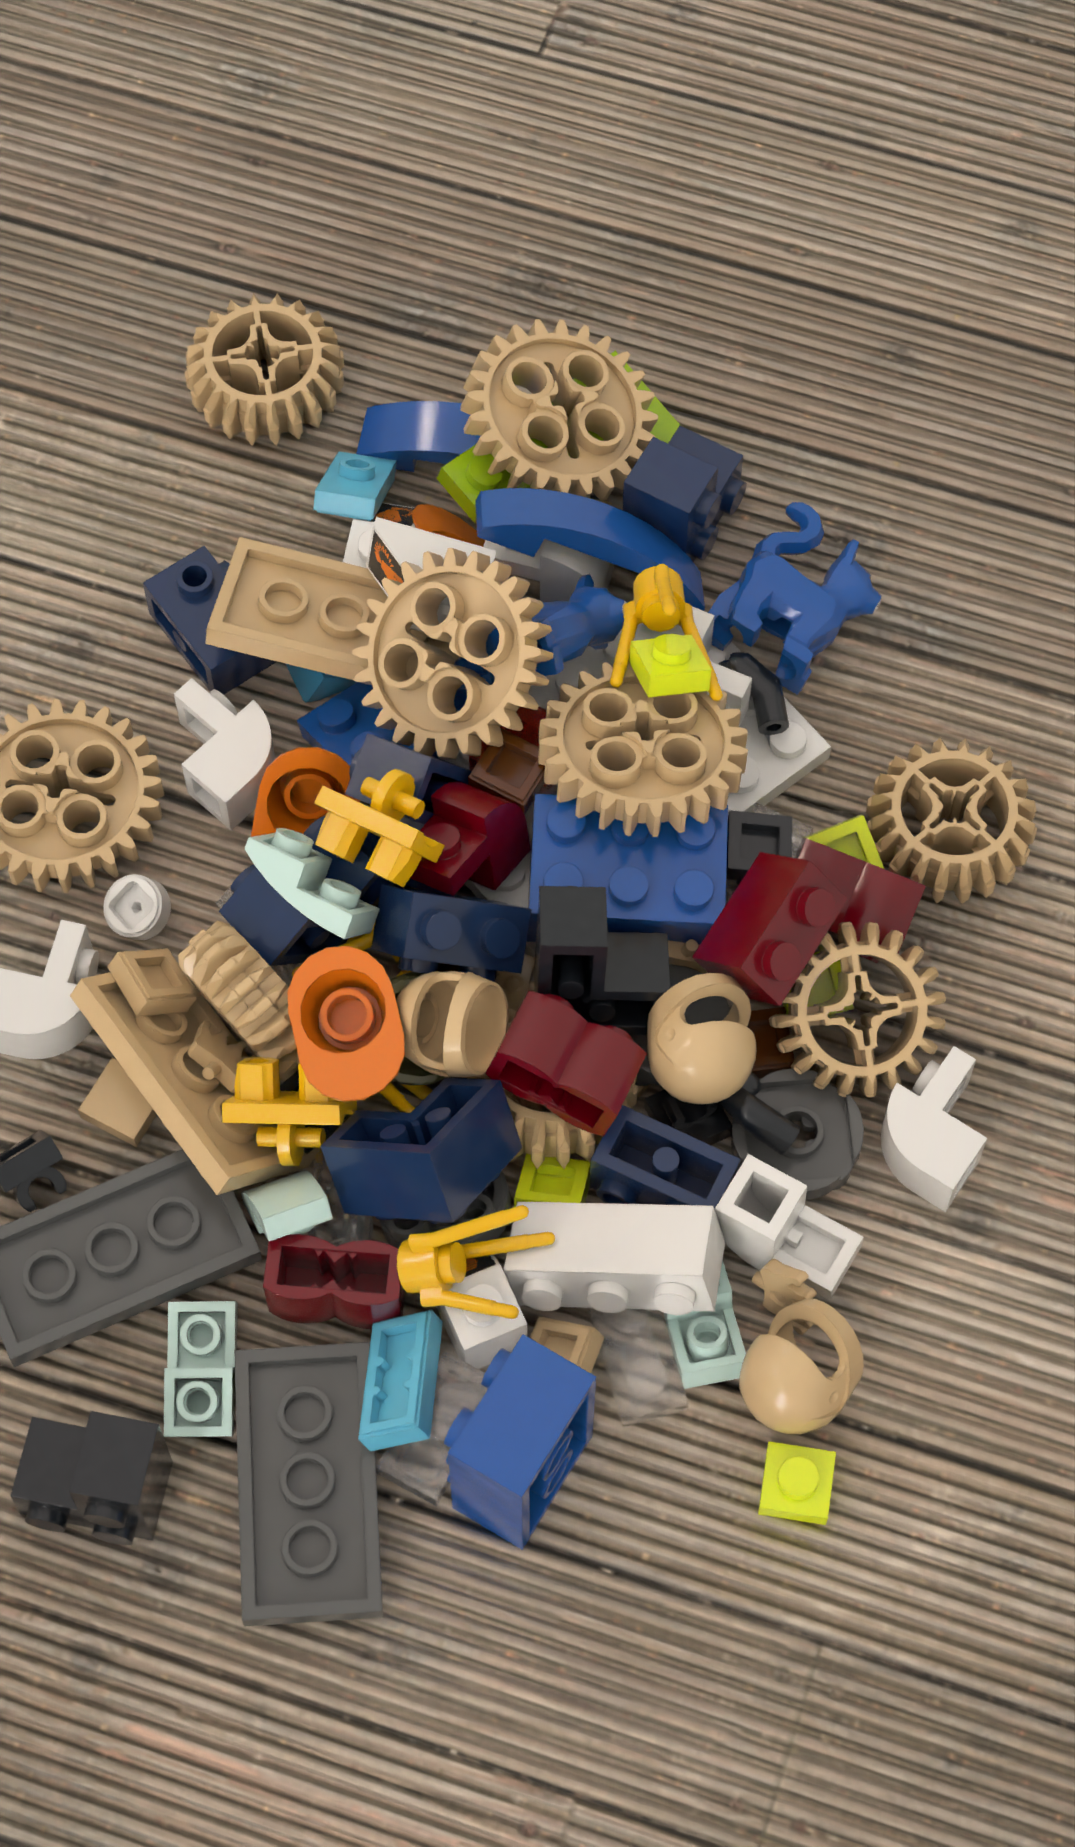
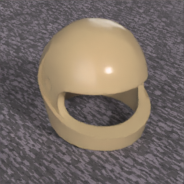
(452, 1022)
(703, 1059)
(785, 1385)

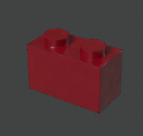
(771, 926)

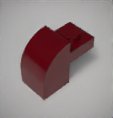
(480, 835)

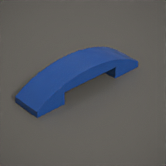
(415, 432)
(527, 516)

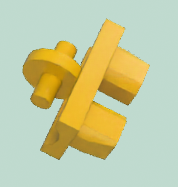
(399, 844)
(261, 1102)

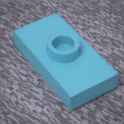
(354, 486)
(401, 1381)

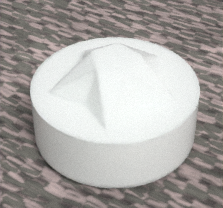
(137, 907)

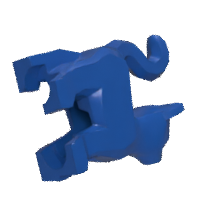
(789, 604)
(587, 619)

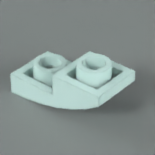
(300, 876)
(287, 1205)
(708, 1342)
(200, 1369)

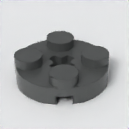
(834, 1119)

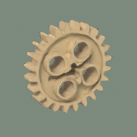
(511, 417)
(480, 601)
(639, 753)
(67, 797)

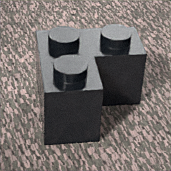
(599, 972)
(94, 1476)

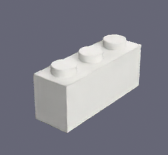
(618, 1257)

